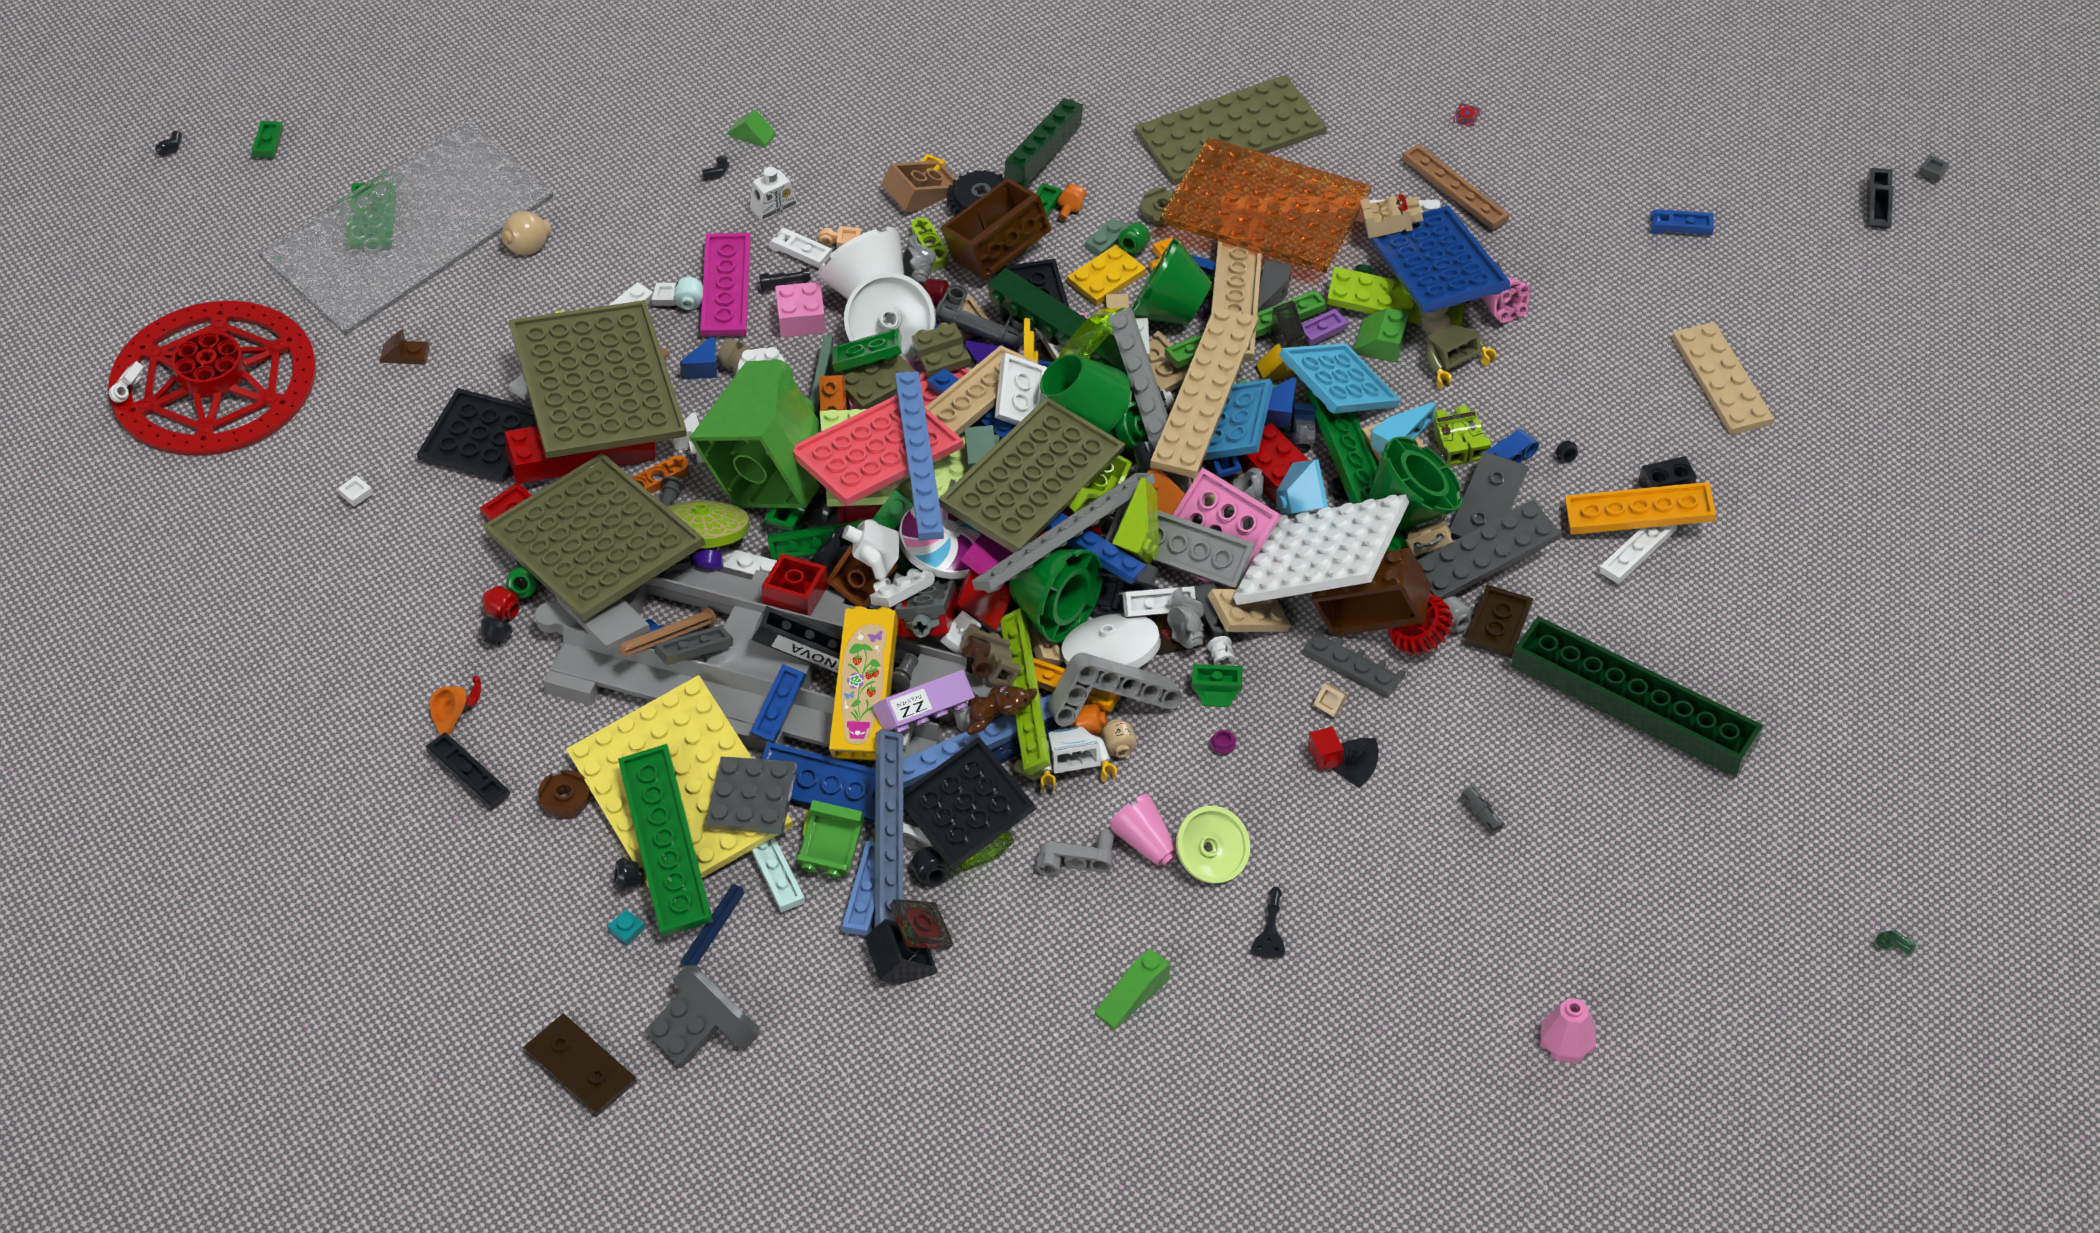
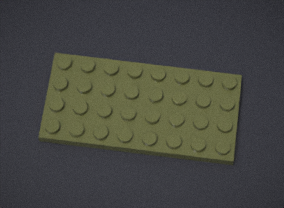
(1254, 118)
(1031, 475)

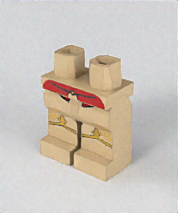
(1390, 215)

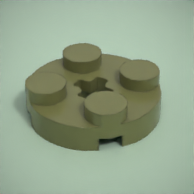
(1150, 204)

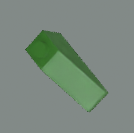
(1134, 988)

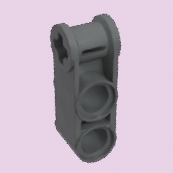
(1210, 619)

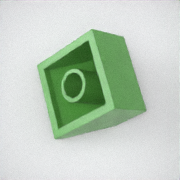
(1382, 335)

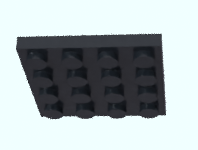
(472, 434)
(966, 803)

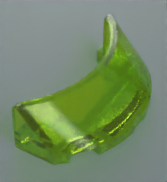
(1090, 333)

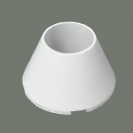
(862, 258)

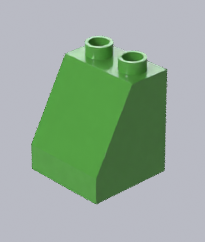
(753, 435)

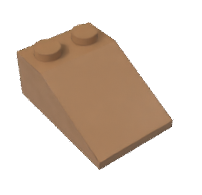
(914, 186)

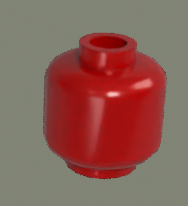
(500, 603)

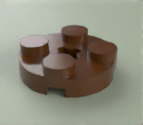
(564, 806)

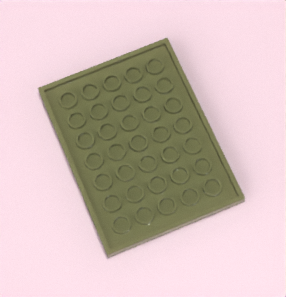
(596, 379)
(594, 536)

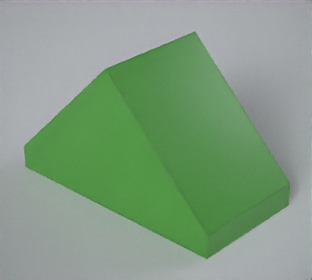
(753, 129)

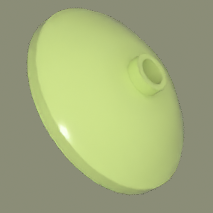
(1226, 841)

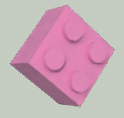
(800, 309)

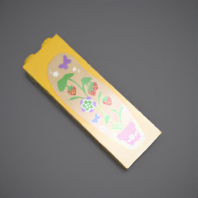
(862, 680)

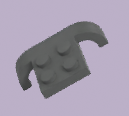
(696, 1016)

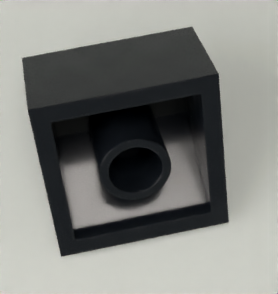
(893, 959)

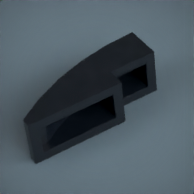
(1879, 197)

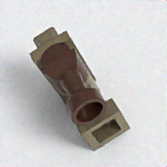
(990, 656)

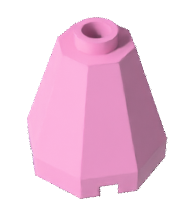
(1569, 1032)

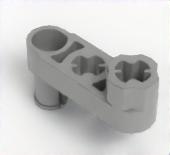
(1058, 855)

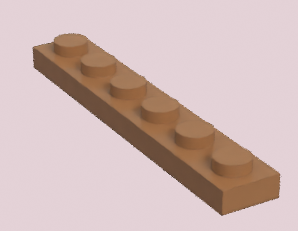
(1455, 187)

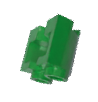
(786, 518)

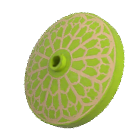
(714, 520)

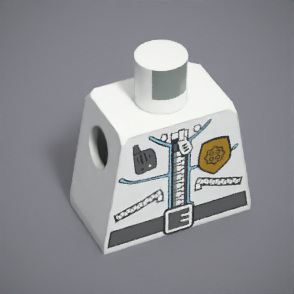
(771, 194)

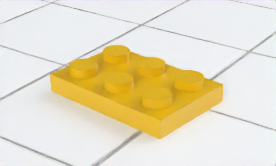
(1106, 275)

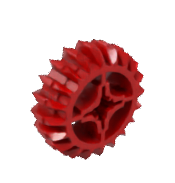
(1419, 639)

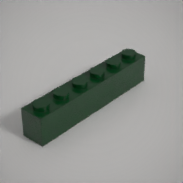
(1044, 142)

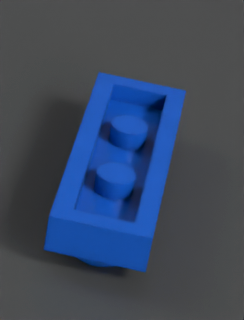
(778, 703)

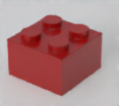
(794, 585)

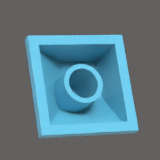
(1301, 488)

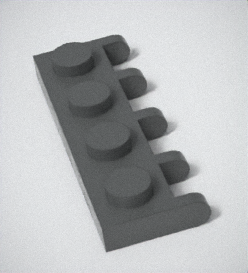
(1352, 664)

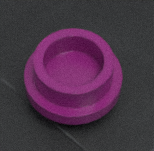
(1223, 742)

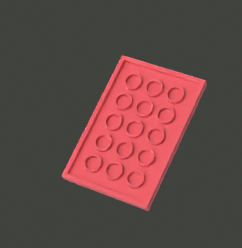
(868, 451)

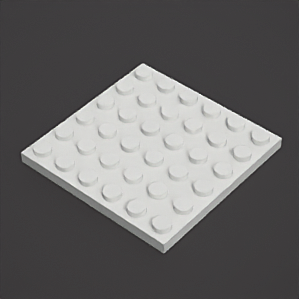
(1323, 550)

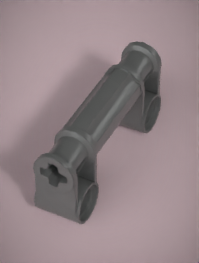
(951, 310)

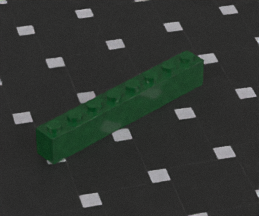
(1047, 315)

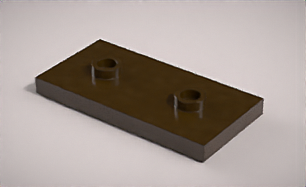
(579, 1064)

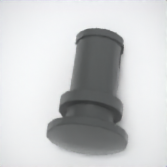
(671, 489)
(902, 674)

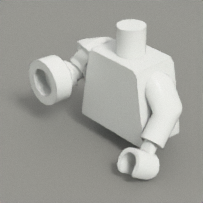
(875, 547)

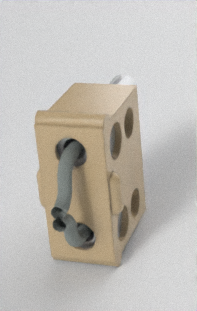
(1429, 537)

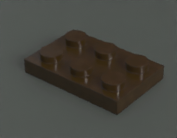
(1498, 621)

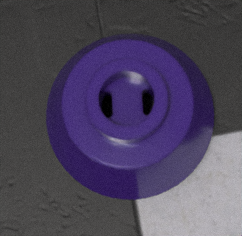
(708, 558)

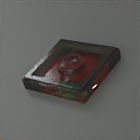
(921, 924)

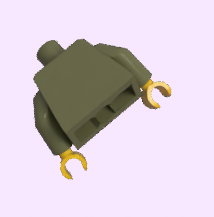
(1452, 347)

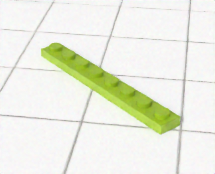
(1029, 722)

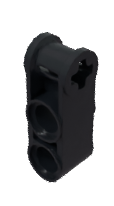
(831, 551)

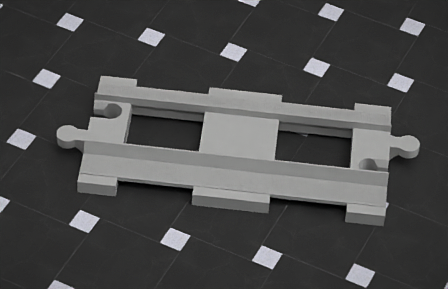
(738, 674)

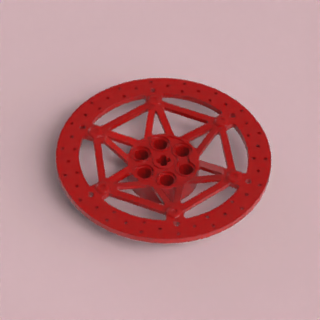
(210, 366)

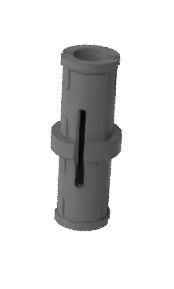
(1482, 810)

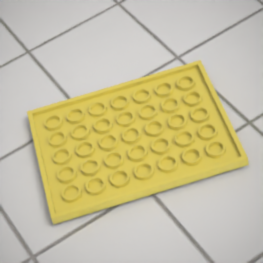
(697, 738)

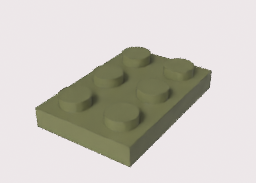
(874, 383)

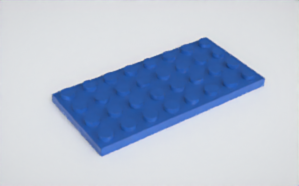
(1440, 262)

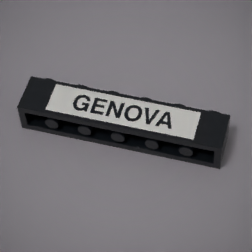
(800, 639)

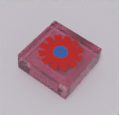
(1467, 115)

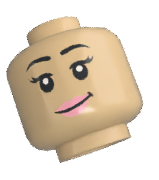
(1119, 738)

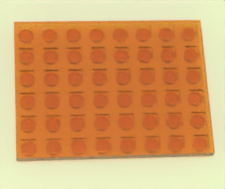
(1266, 204)

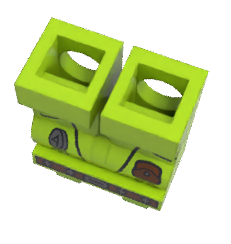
(1459, 435)

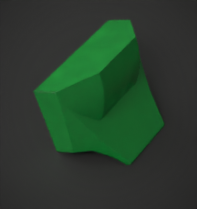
(1216, 684)

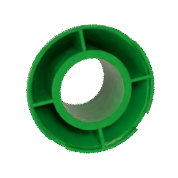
(1173, 288)
(1088, 389)
(1419, 475)
(1059, 591)

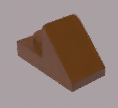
(404, 352)

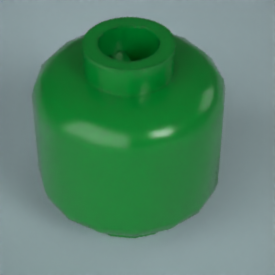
(1134, 238)
(514, 584)

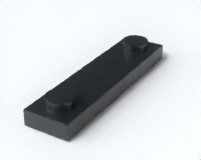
(468, 770)

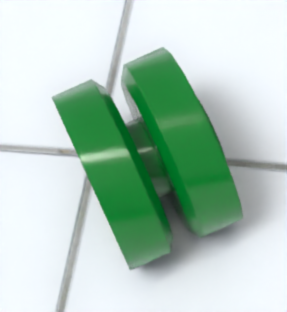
(1130, 430)

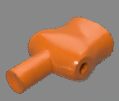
(1071, 200)

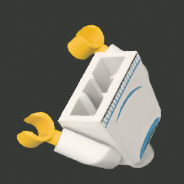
(1075, 750)

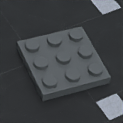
(751, 795)

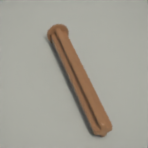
(674, 630)

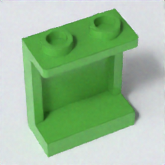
(830, 839)

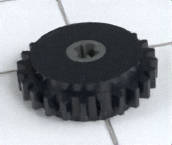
(970, 188)

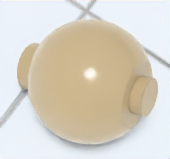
(525, 232)

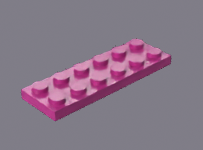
(725, 284)

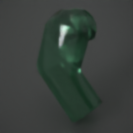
(1894, 939)

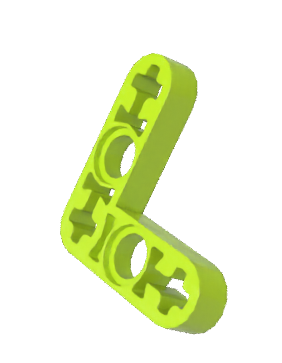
(930, 234)

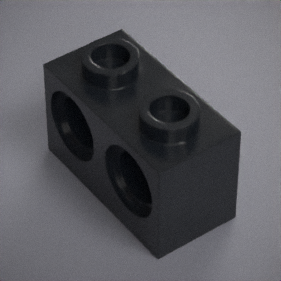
(1667, 473)

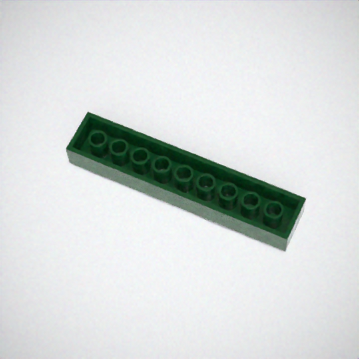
(1637, 696)

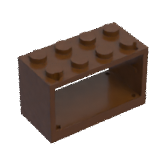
(996, 228)
(1392, 599)

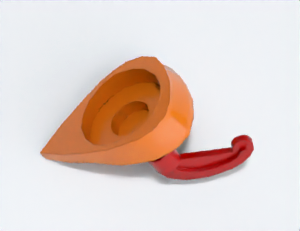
(448, 703)

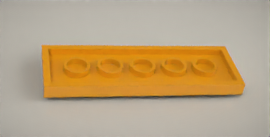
(1640, 508)

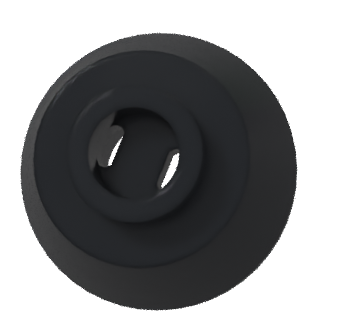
(495, 630)
(627, 875)

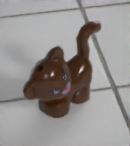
(1001, 700)

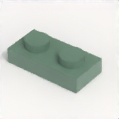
(1105, 237)

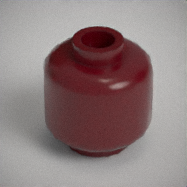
(936, 289)

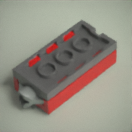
(928, 610)

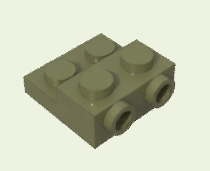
(941, 349)

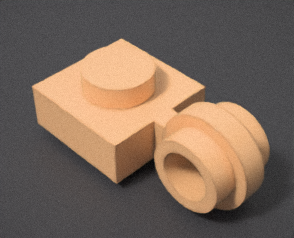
(828, 236)

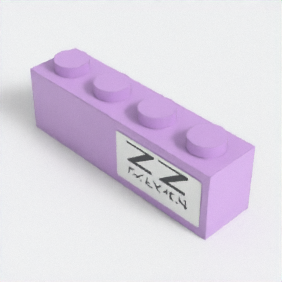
(924, 701)

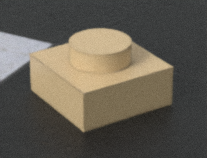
(1330, 699)

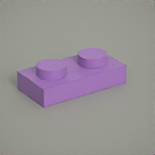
(1324, 326)

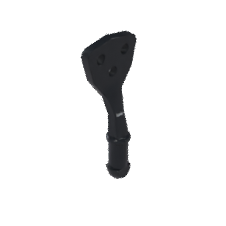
(1270, 933)

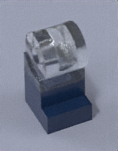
(1303, 423)

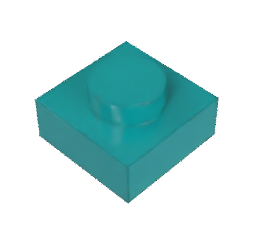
(626, 927)

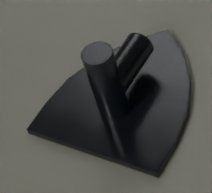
(1120, 588)
(1359, 760)

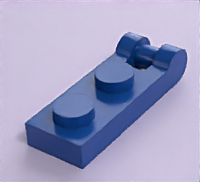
(1681, 222)

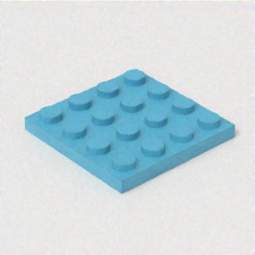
(1339, 378)

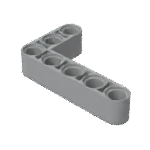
(1118, 679)

